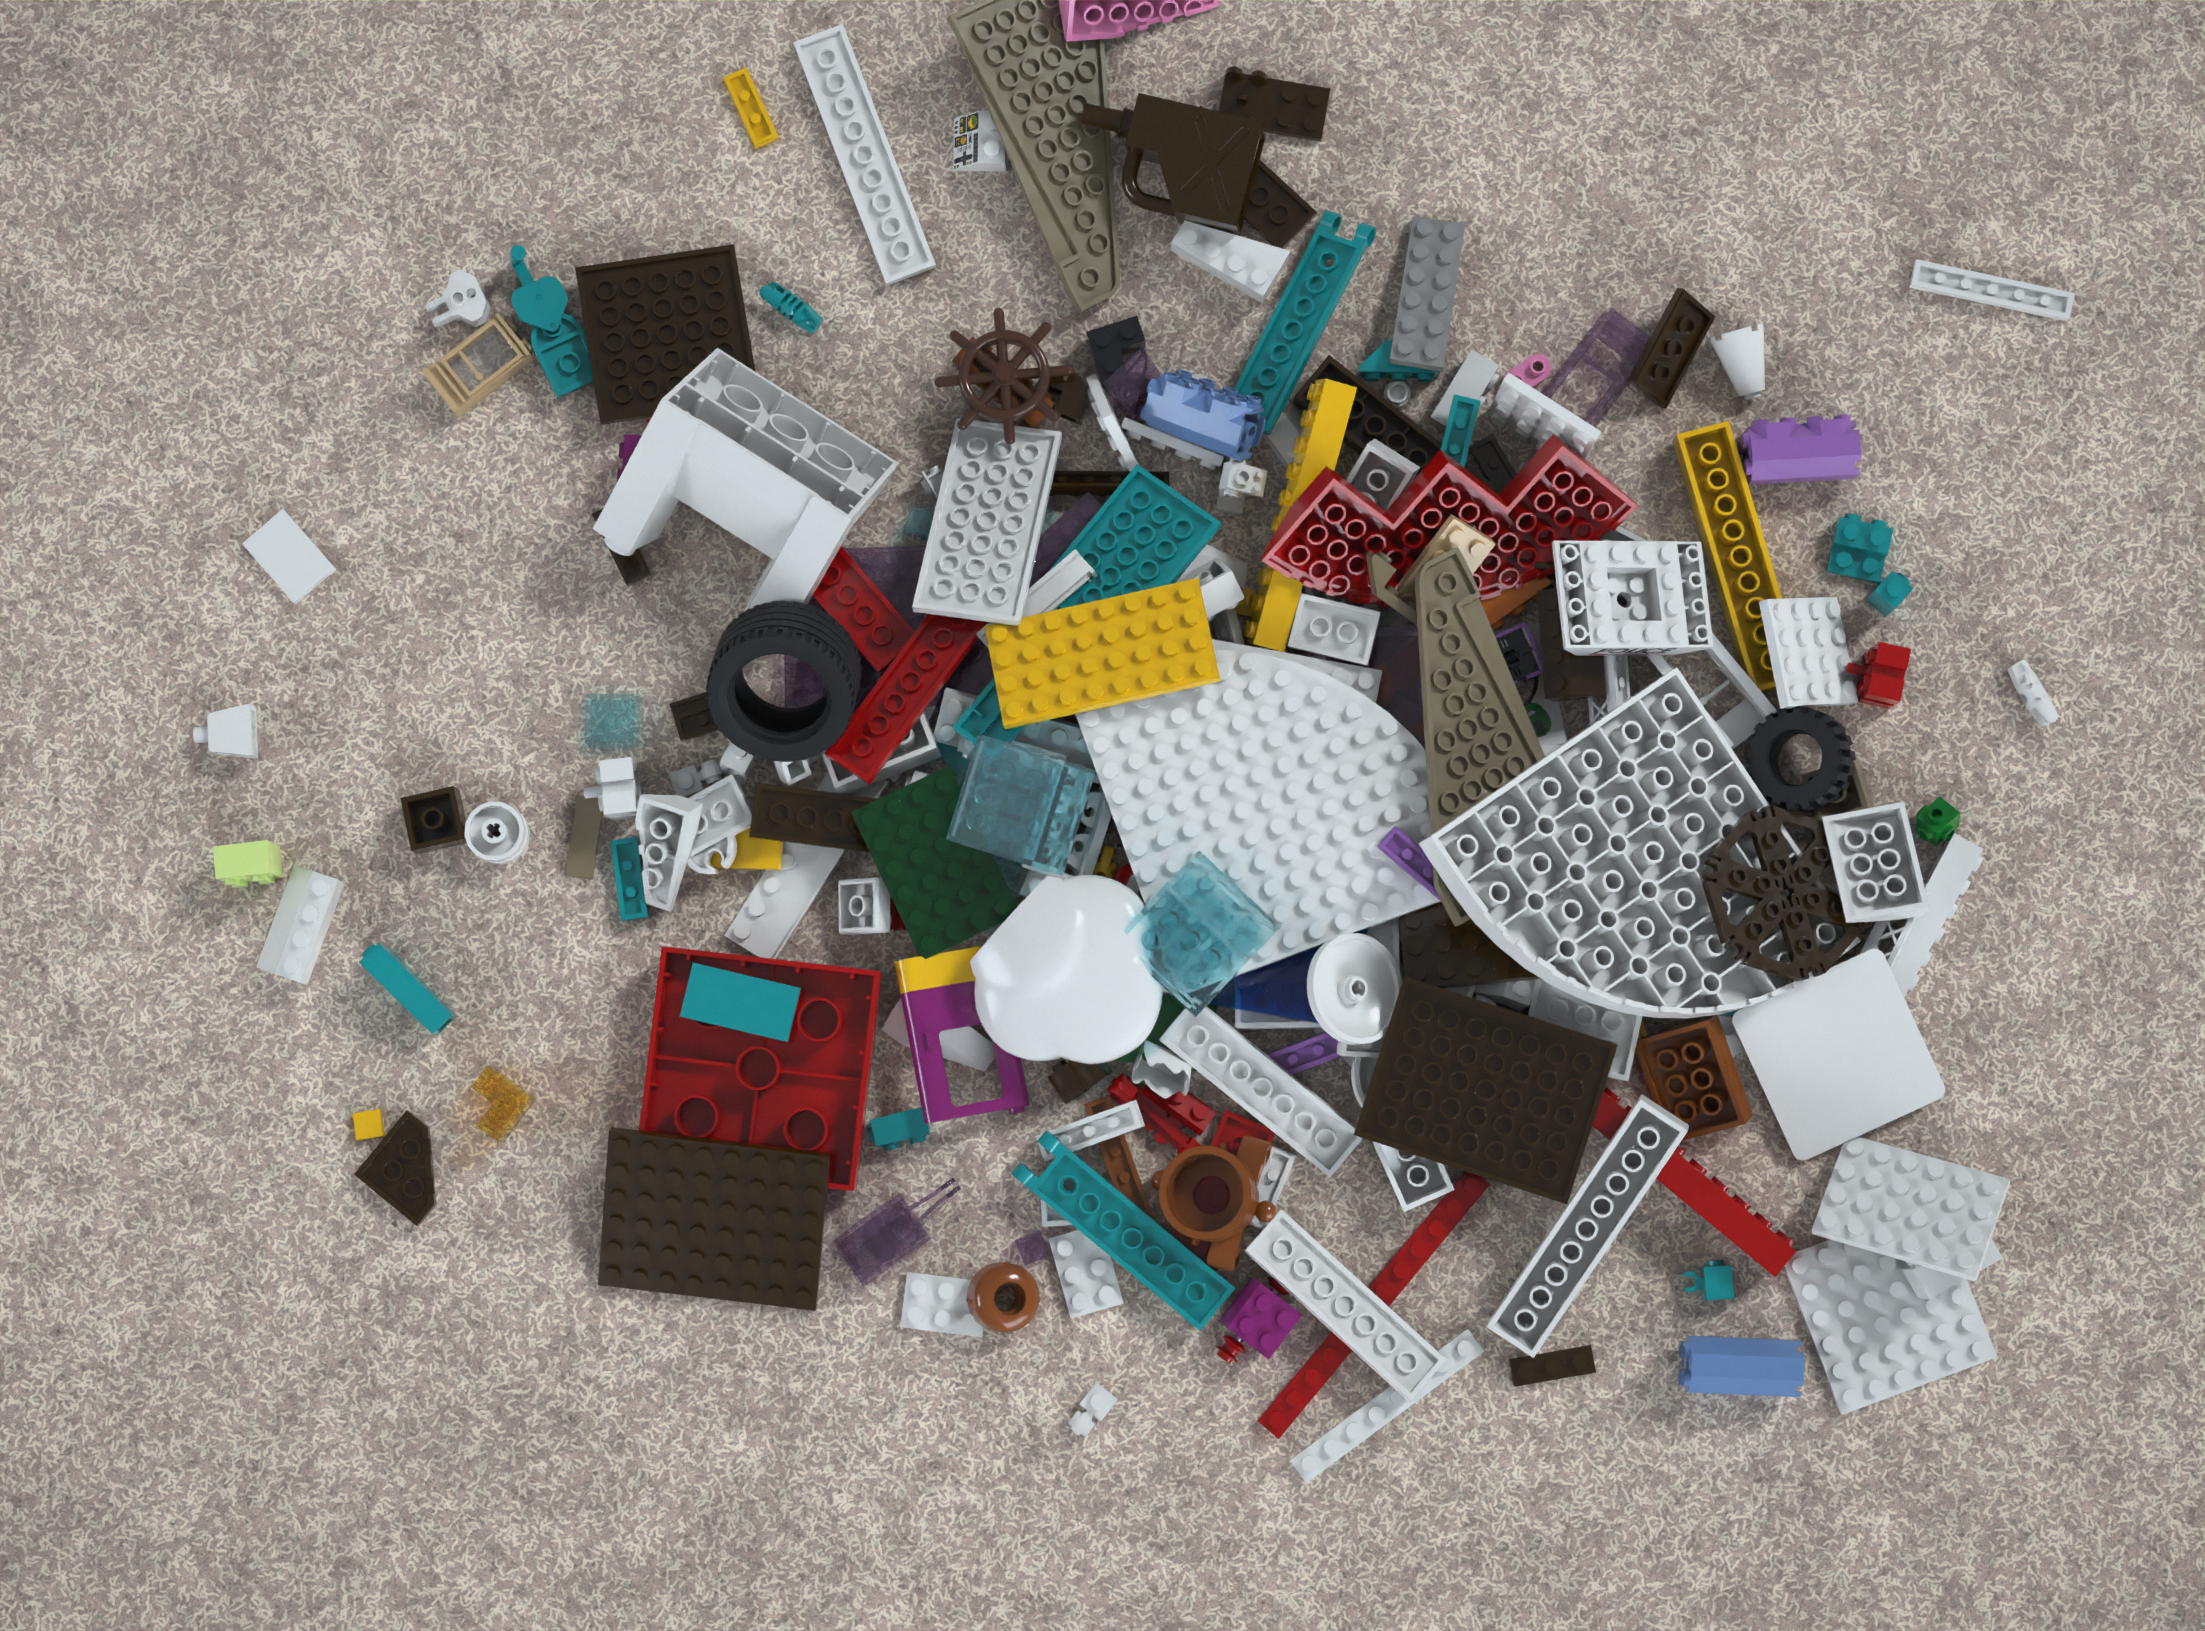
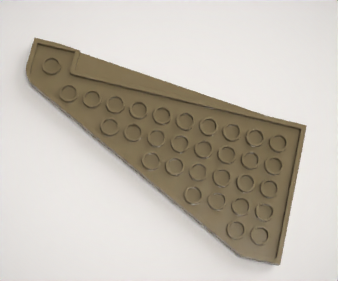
(1037, 100)
(1470, 704)

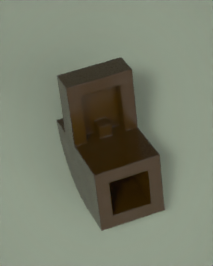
(1073, 399)

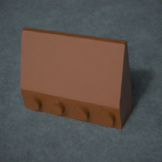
(1694, 1075)

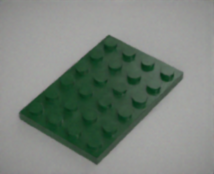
(936, 884)

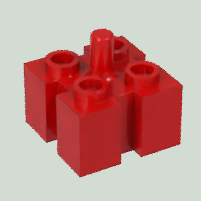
(1882, 674)

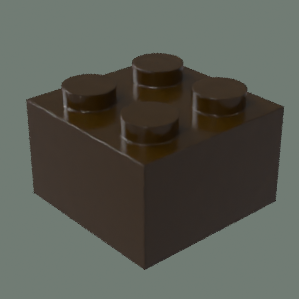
(434, 819)

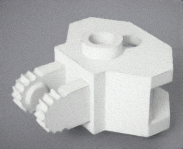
(460, 301)

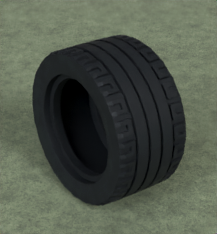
(773, 730)

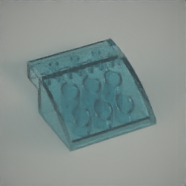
(1020, 804)
(1201, 933)

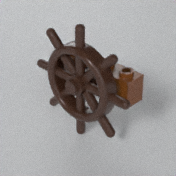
(1004, 380)

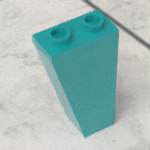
(407, 987)

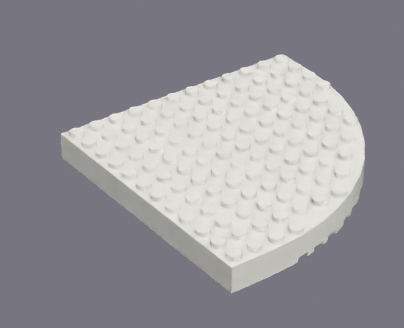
(1278, 786)
(1600, 861)

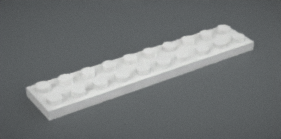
(864, 155)

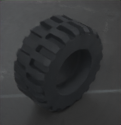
(1834, 766)

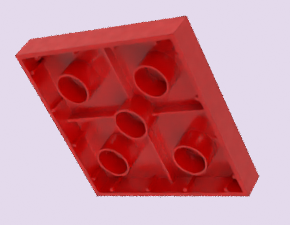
(761, 1088)

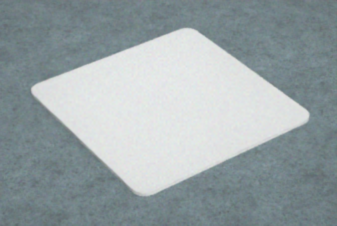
(1838, 1055)

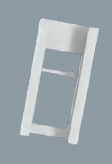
(1054, 587)
(1741, 720)

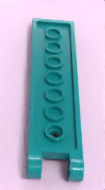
(1302, 315)
(1127, 1234)

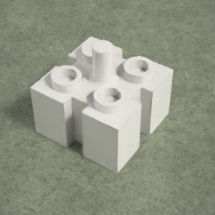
(619, 788)

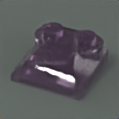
(1130, 383)

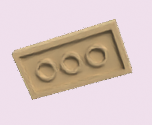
(1453, 533)

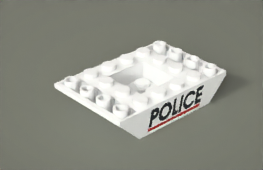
(1662, 590)

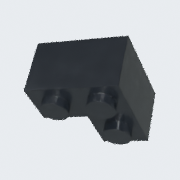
(1113, 341)

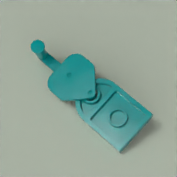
(542, 304)

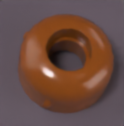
(982, 1293)

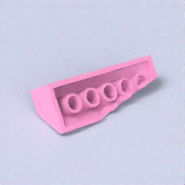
(1114, 17)

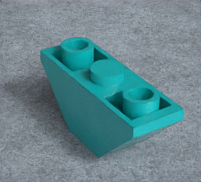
(1378, 367)

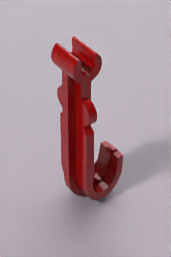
(1154, 1116)

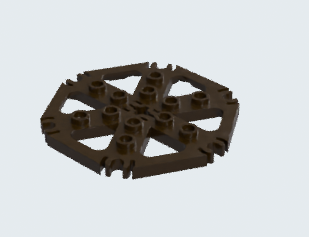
(1772, 908)

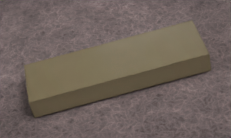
(584, 838)

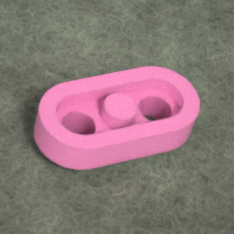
(1526, 372)

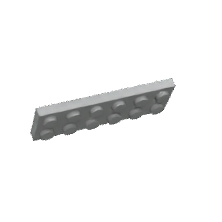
(1427, 294)

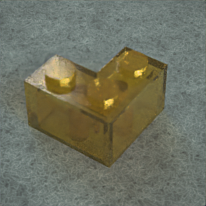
(508, 1105)

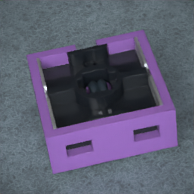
(1520, 653)

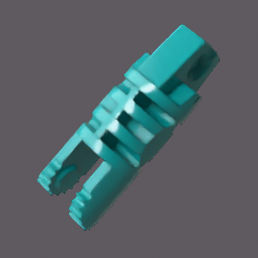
(791, 307)

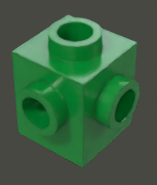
(1937, 821)

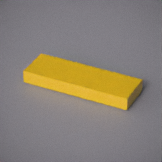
(750, 108)

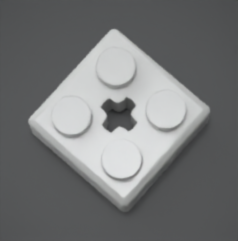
(863, 906)

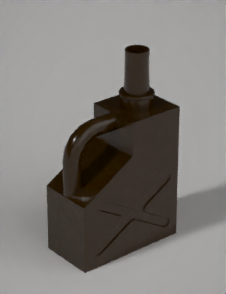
(1203, 156)

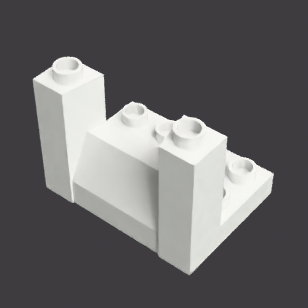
(753, 467)

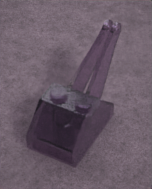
(888, 1235)

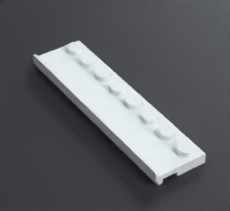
(787, 894)

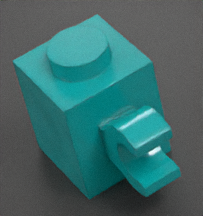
(1715, 1281)

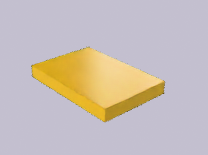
(753, 854)

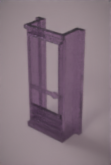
(1622, 338)

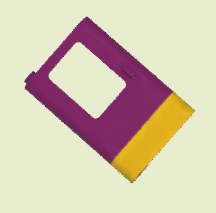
(938, 998)

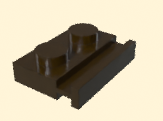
(693, 717)

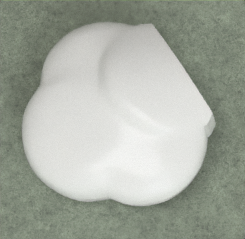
(1067, 975)

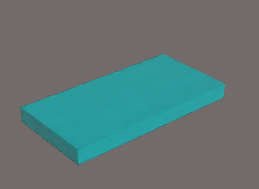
(740, 1002)

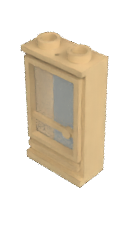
(479, 364)

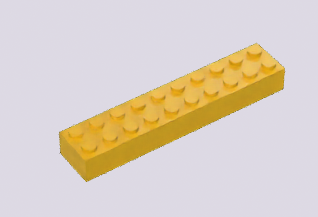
(1315, 449)
(1731, 541)

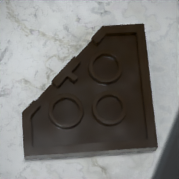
(403, 1169)

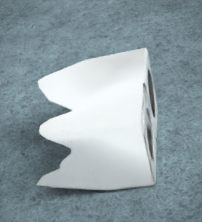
(1162, 1080)

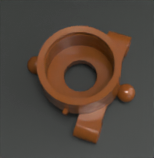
(1240, 1173)

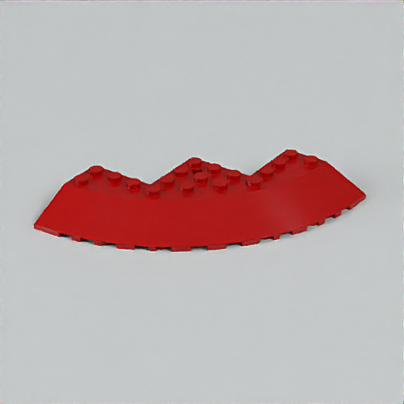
(1549, 500)

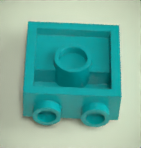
(1859, 548)

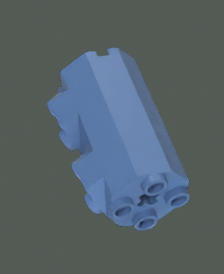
(1203, 414)
(1741, 1366)

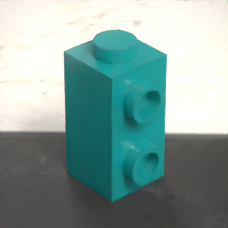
(1889, 593)
(898, 1127)

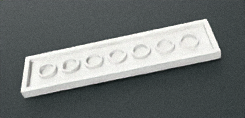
(1262, 1088)
(1345, 1305)

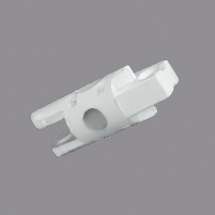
(2033, 693)

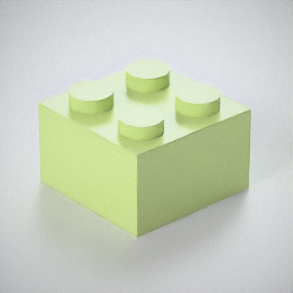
(247, 862)

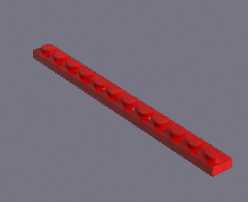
(1386, 1287)

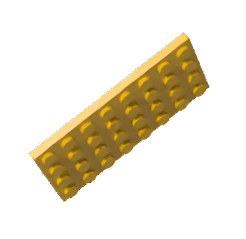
(1102, 653)

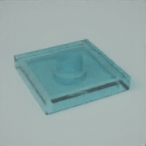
(612, 721)

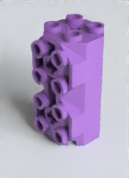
(1800, 451)

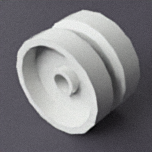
(481, 830)

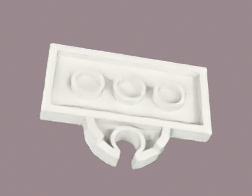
(722, 816)

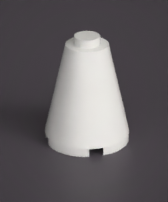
(1743, 359)

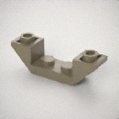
(1379, 574)

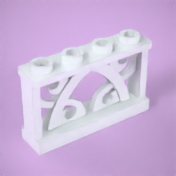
(1091, 841)

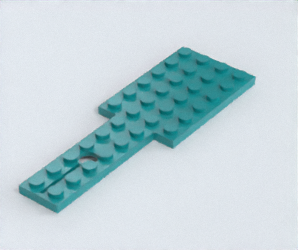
(1133, 543)

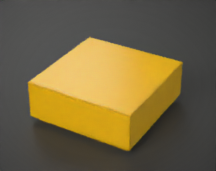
(368, 1124)

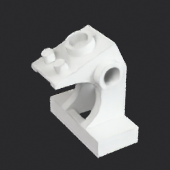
(1236, 481)

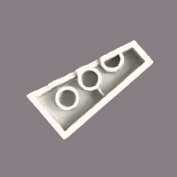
(1232, 258)

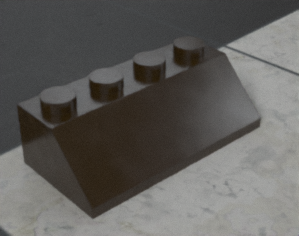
(1564, 673)

